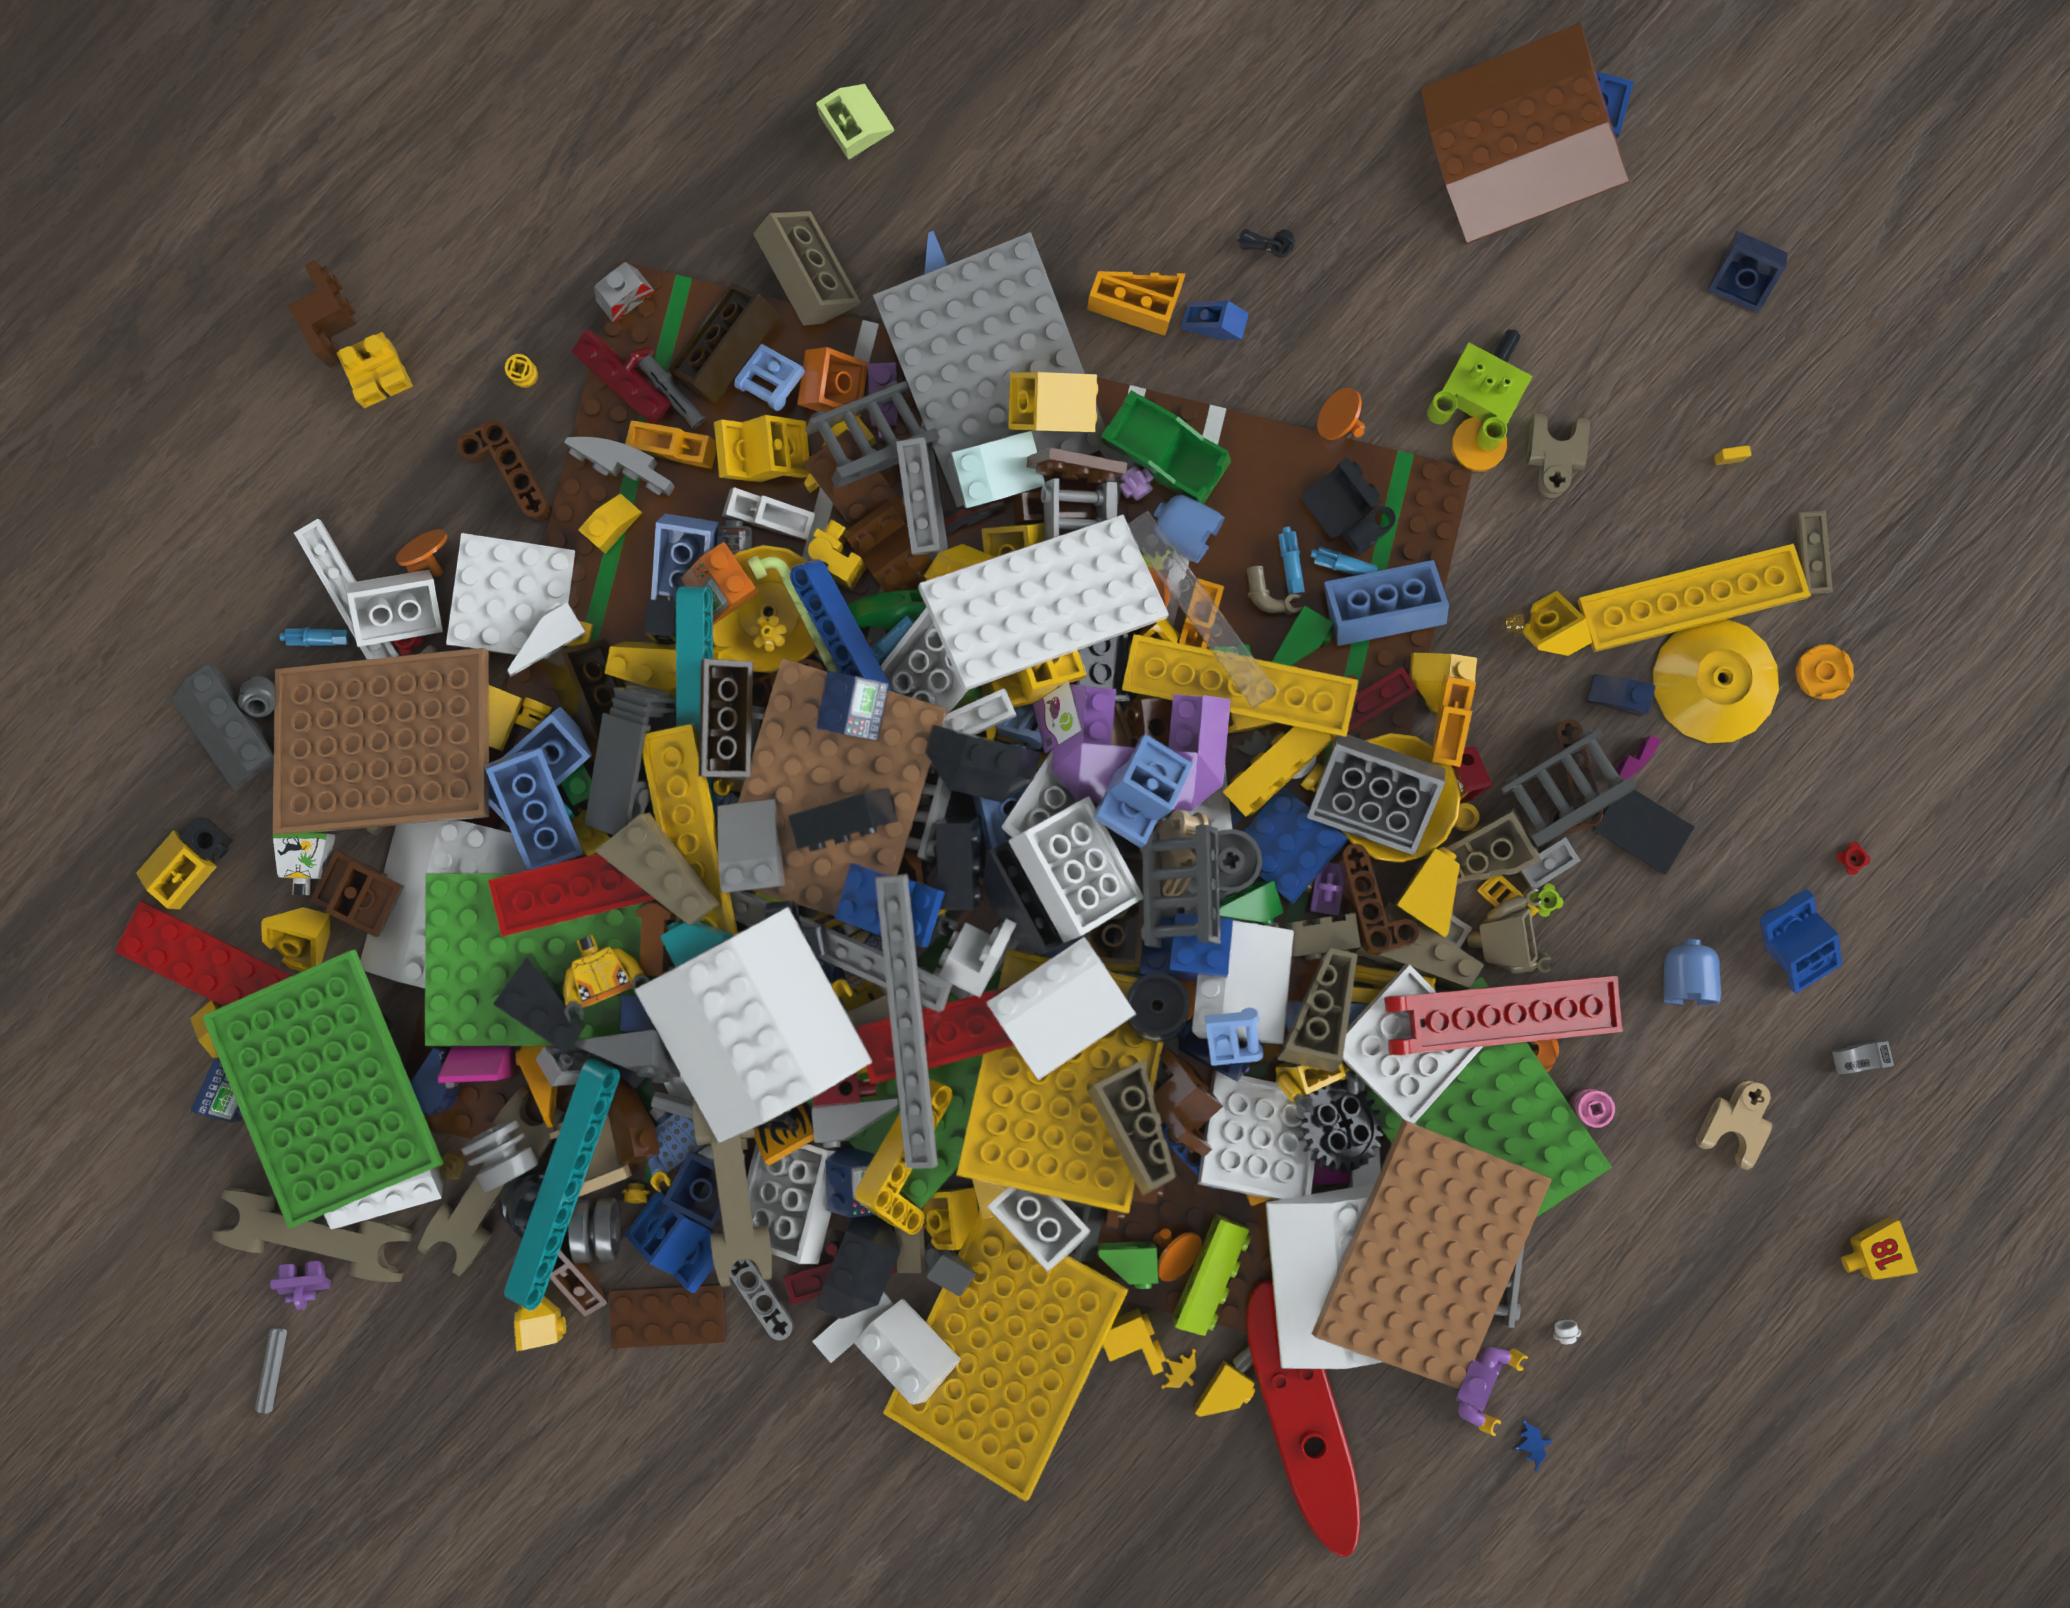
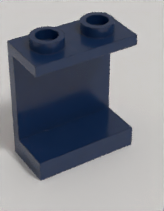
(1199, 1050)

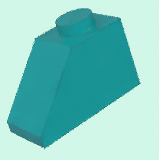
(689, 941)

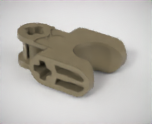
(1555, 457)

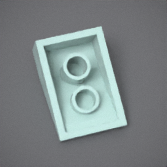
(996, 469)

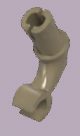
(1261, 597)

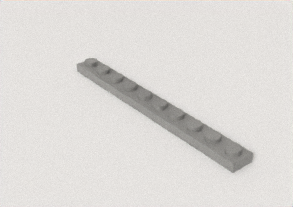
(847, 952)
(906, 1021)

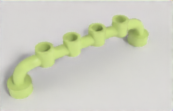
(758, 567)

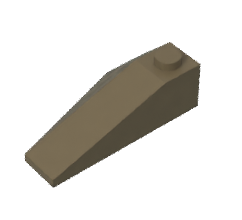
(1494, 848)

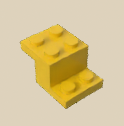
(761, 448)
(1040, 680)
(1130, 1334)

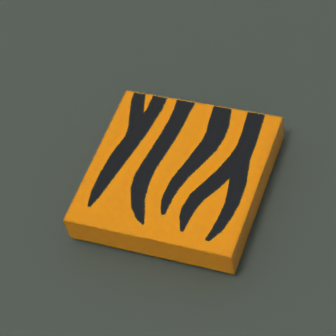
(779, 1143)

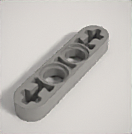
(762, 1288)

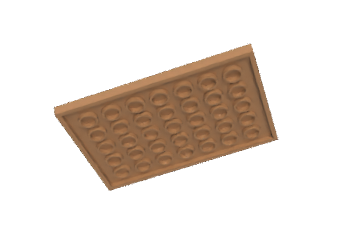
(381, 742)
(817, 767)
(1431, 1255)

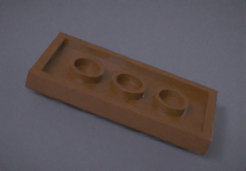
(859, 497)
(667, 1316)

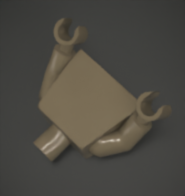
(1509, 936)

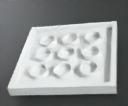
(504, 591)
(1402, 1081)
(1255, 1141)

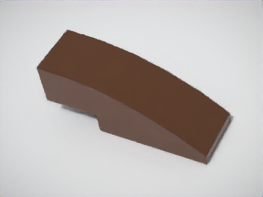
(1030, 509)

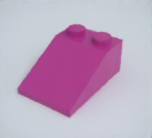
(478, 1064)

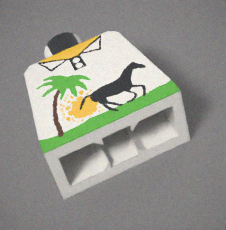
(302, 858)

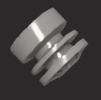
(499, 1156)

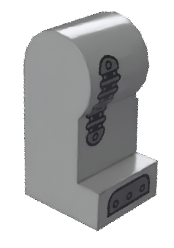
(1863, 1057)

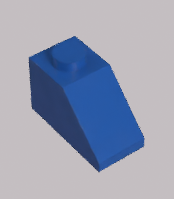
(1215, 319)

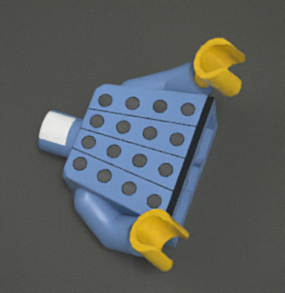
(675, 1140)

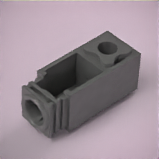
(619, 775)

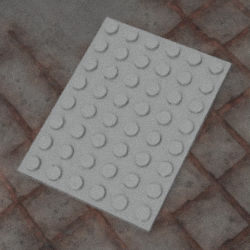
(964, 335)

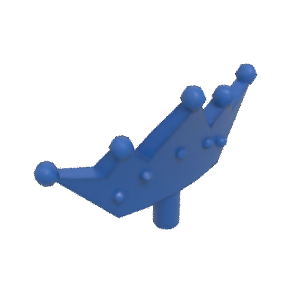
(1533, 1444)

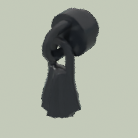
(1282, 242)

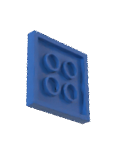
(1292, 844)

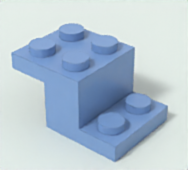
(1143, 790)

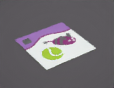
(1057, 717)

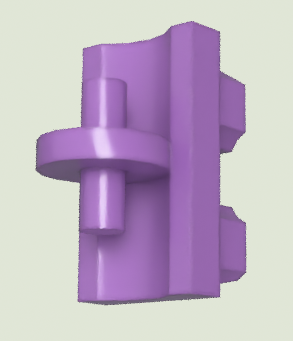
(1328, 890)
(288, 1282)

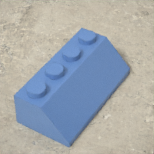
(1386, 602)
(561, 746)
(533, 809)

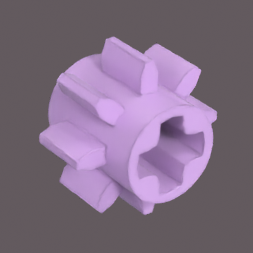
(1136, 483)

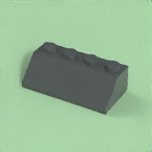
(222, 728)

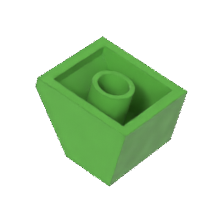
(1132, 1261)

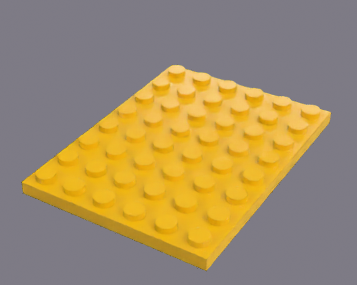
(1047, 1130)
(1023, 1357)

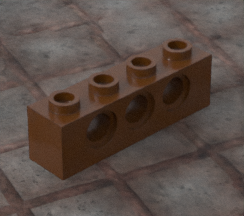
(1151, 711)

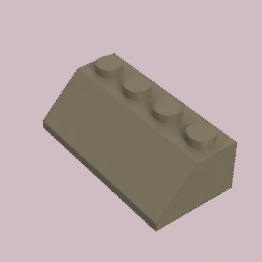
(806, 266)

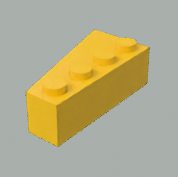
(650, 663)
(1275, 768)

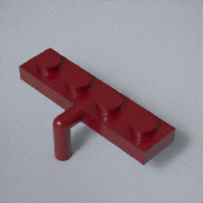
(621, 375)
(1380, 696)
(810, 1282)

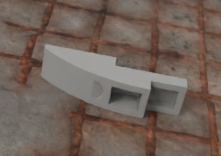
(613, 456)

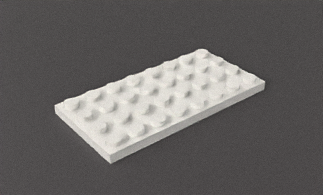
(1042, 602)

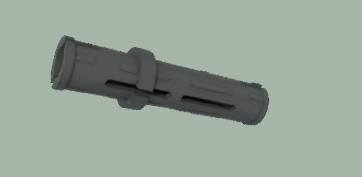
(664, 383)

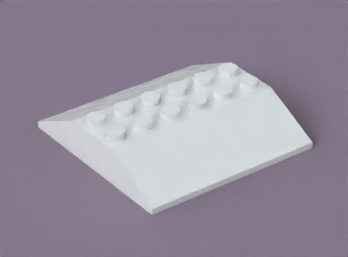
(424, 849)
(754, 1026)
(1306, 1251)

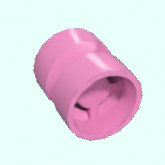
(1593, 1107)

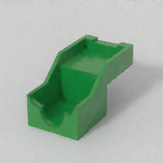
(1166, 447)

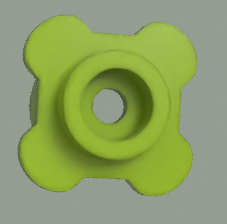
(1555, 900)

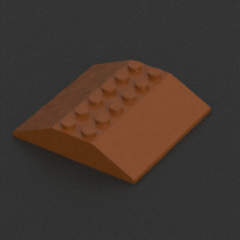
(1523, 134)

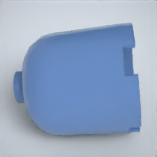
(1188, 525)
(1692, 974)

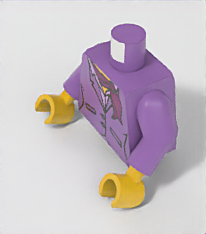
(1480, 1382)

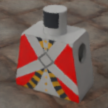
(622, 291)

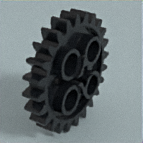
(1359, 1118)

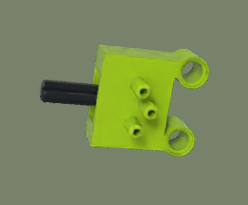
(1483, 388)

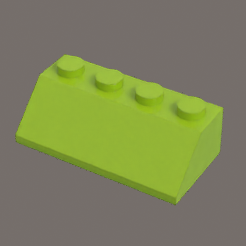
(1210, 1275)

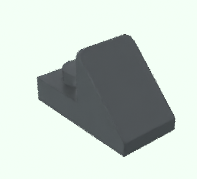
(948, 1269)

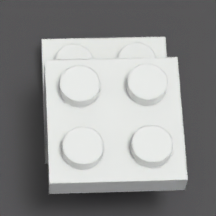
(973, 956)

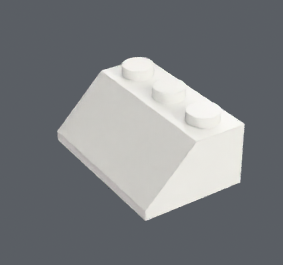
(393, 607)
(1040, 1224)
(907, 1352)

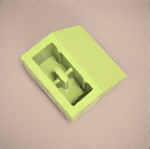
(854, 119)

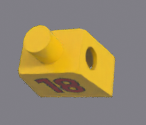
(1880, 1252)

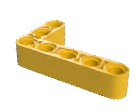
(888, 1172)

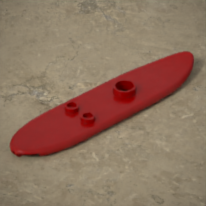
(1302, 1408)

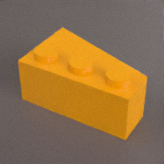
(1136, 299)

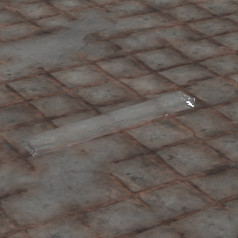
(1200, 610)

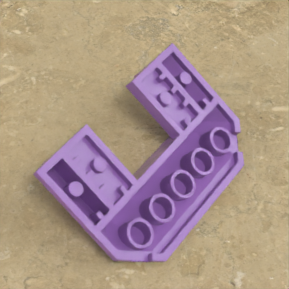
(1196, 733)

